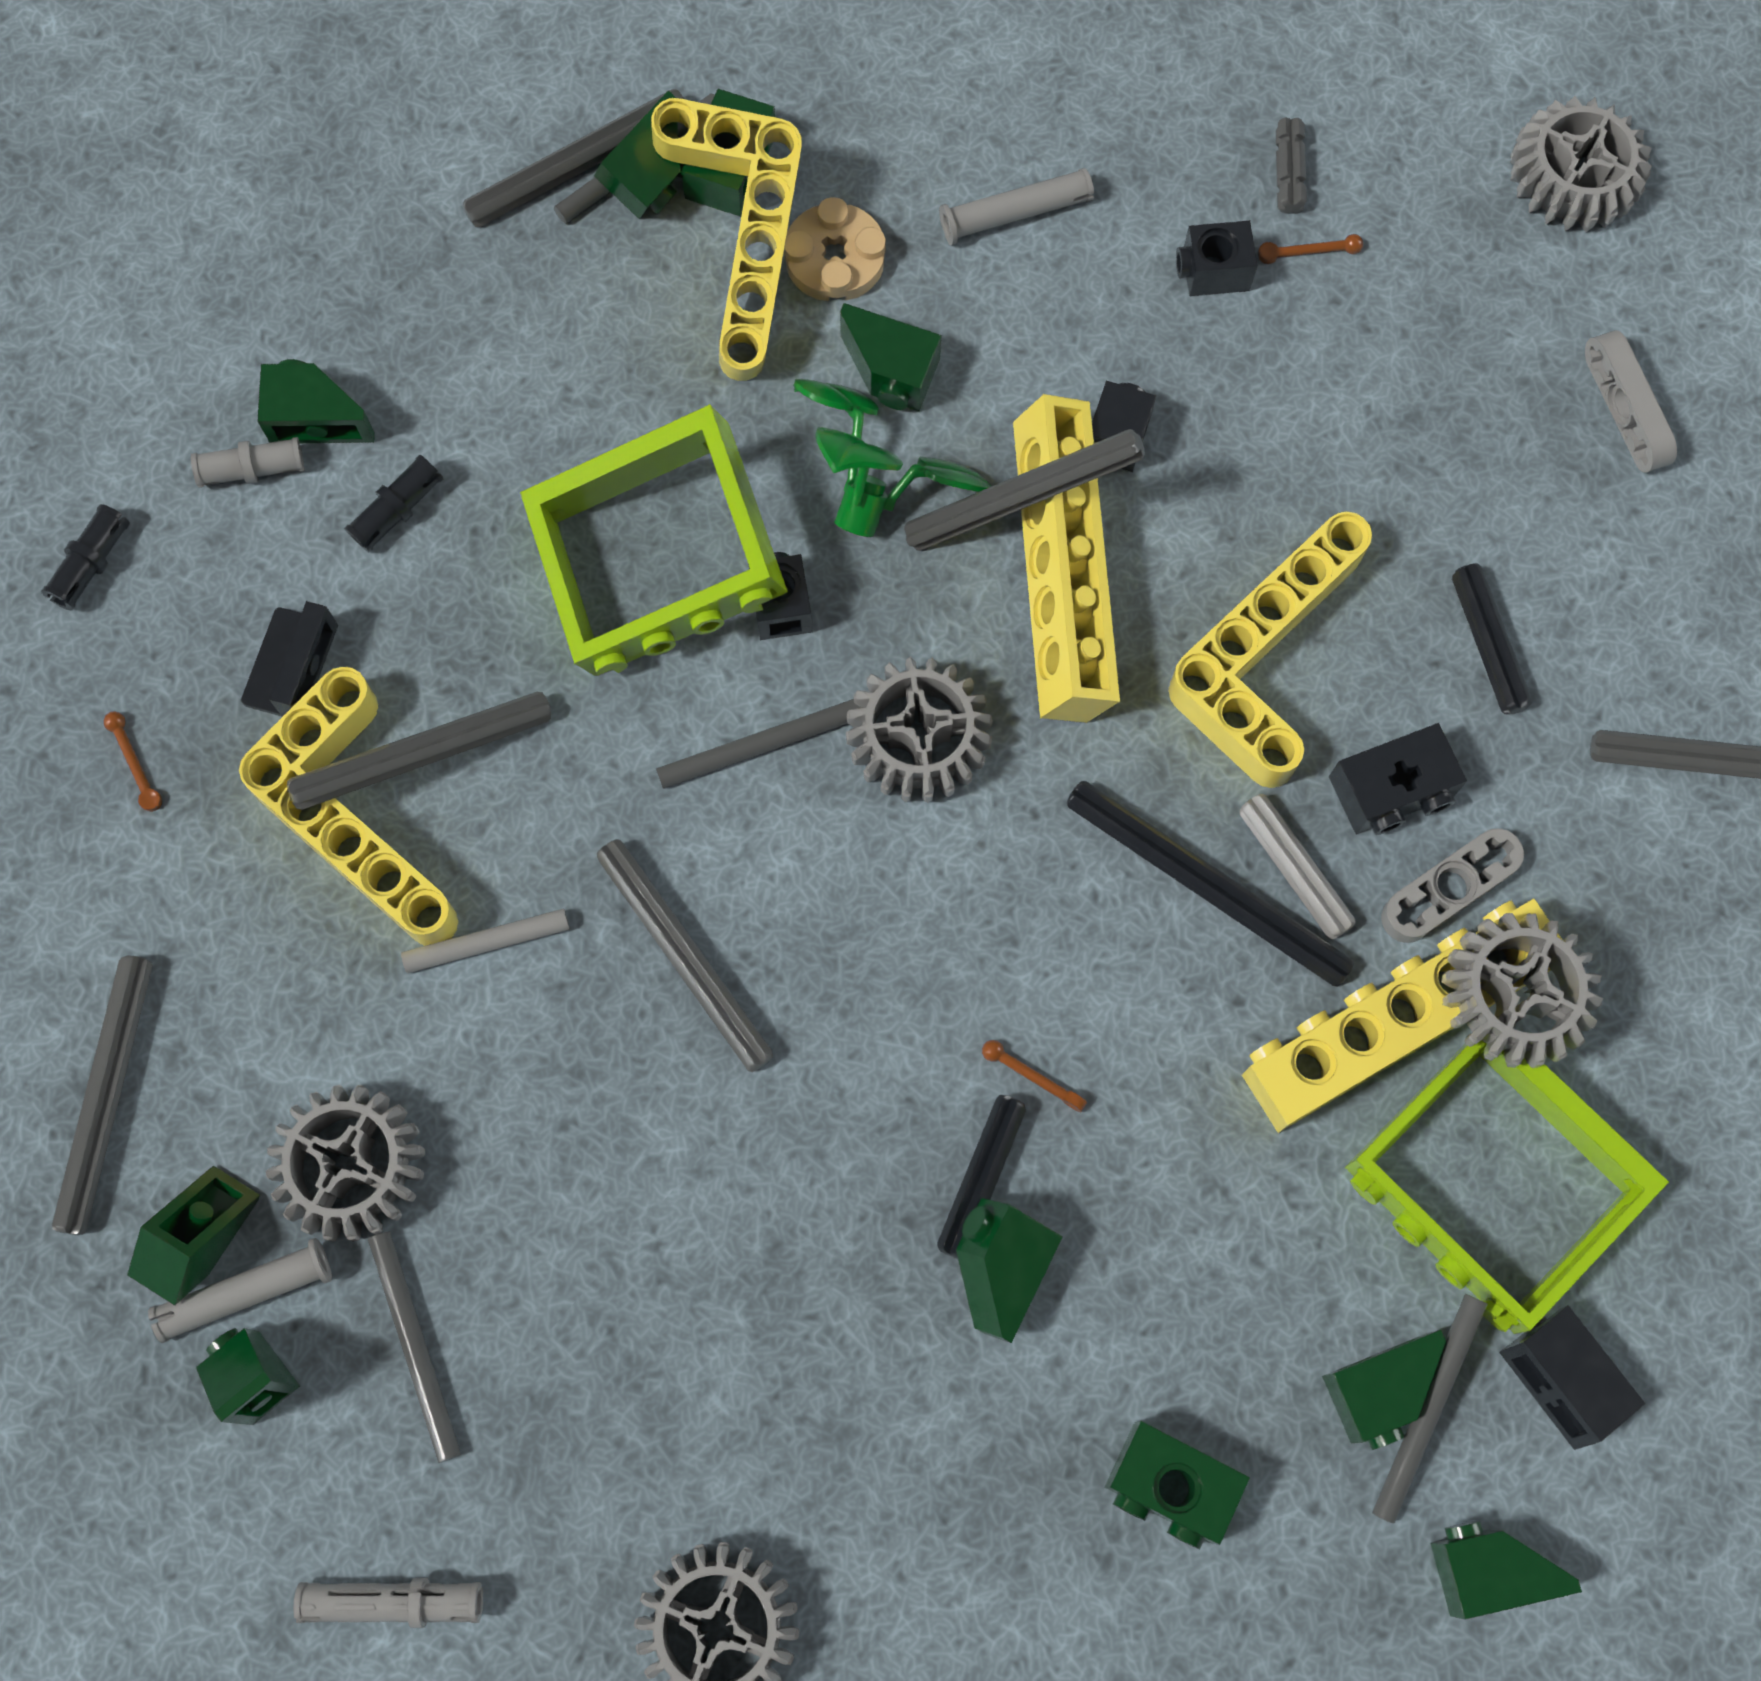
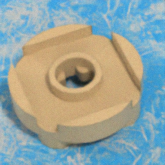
(834, 224)

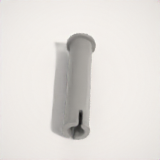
(1015, 205)
(241, 1291)

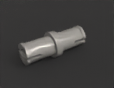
(247, 462)

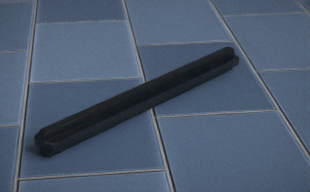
(1210, 883)

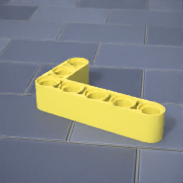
(756, 223)
(1257, 637)
(334, 821)

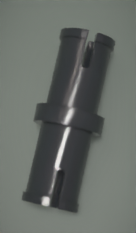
(394, 503)
(85, 557)

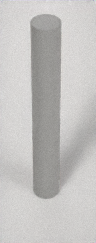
(485, 941)

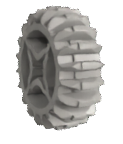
(1607, 179)
(939, 724)
(1565, 1006)
(334, 1186)
(738, 1575)

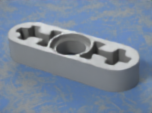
(1631, 401)
(1474, 852)

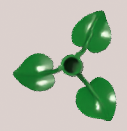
(863, 493)

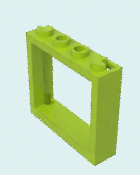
(625, 469)
(1577, 1123)

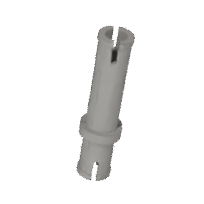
(400, 1602)

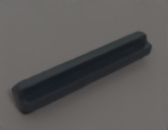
(1491, 639)
(983, 1168)

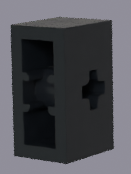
(1418, 758)

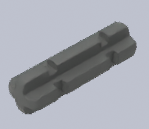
(1291, 165)

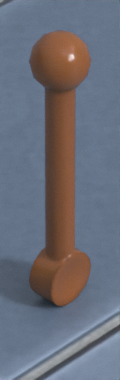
(1270, 252)
(149, 798)
(994, 1051)

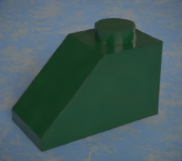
(637, 171)
(891, 356)
(307, 404)
(190, 1235)
(1003, 1265)
(244, 1377)
(1385, 1389)
(1494, 1572)

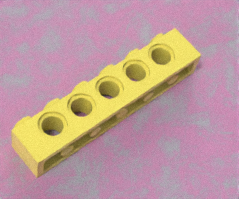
(1066, 570)
(1291, 1097)

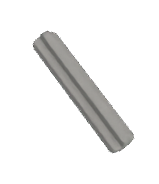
(1297, 866)

